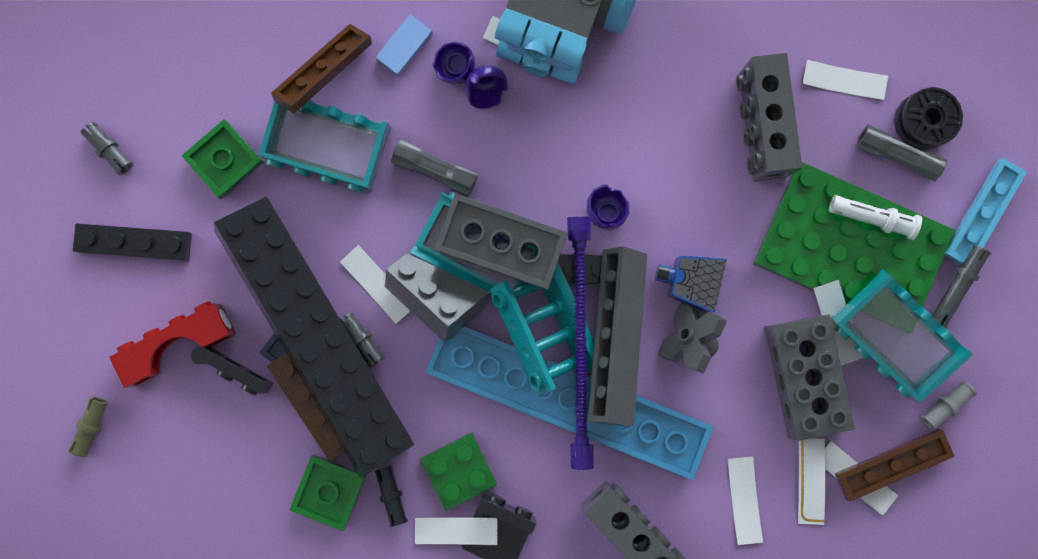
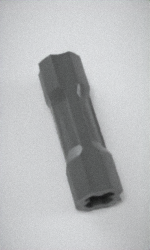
(415, 159)
(919, 161)

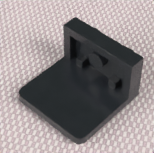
(512, 528)

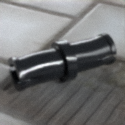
(391, 496)

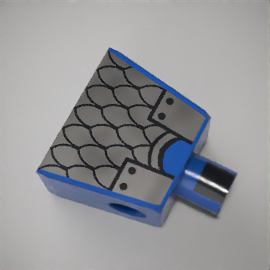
(694, 281)

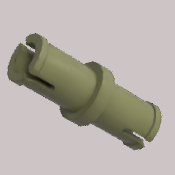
(88, 426)

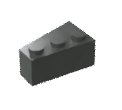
(434, 295)

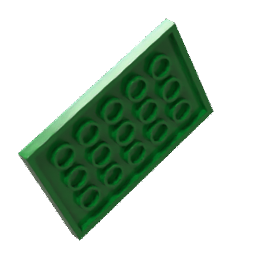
(823, 247)

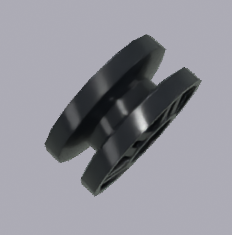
(944, 113)

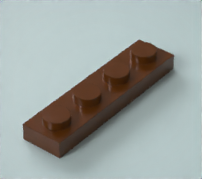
(321, 68)
(302, 401)
(894, 465)

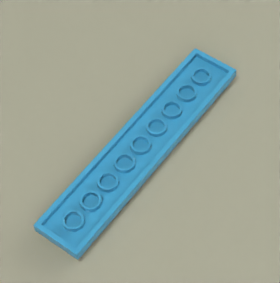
(498, 373)

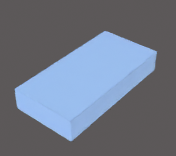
(404, 45)

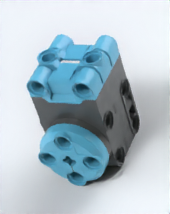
(556, 32)

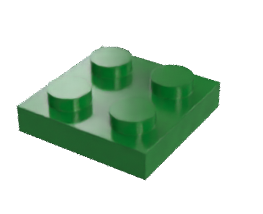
(222, 159)
(458, 471)
(327, 492)

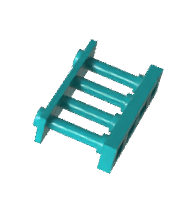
(562, 307)

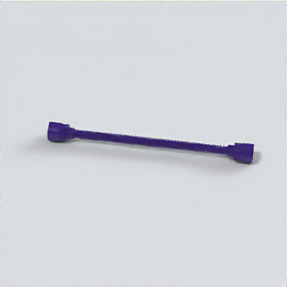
(581, 451)

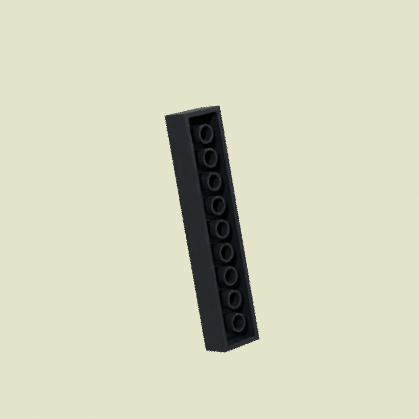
(313, 336)

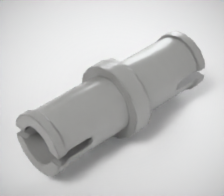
(948, 405)

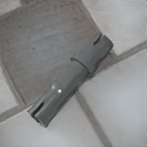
(960, 285)

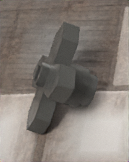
(695, 338)

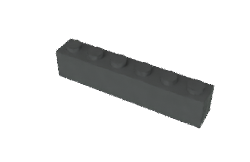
(617, 337)

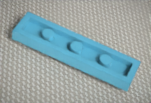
(985, 210)

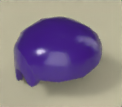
(454, 62)
(485, 86)
(607, 207)

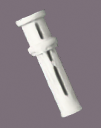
(888, 219)

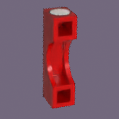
(142, 360)

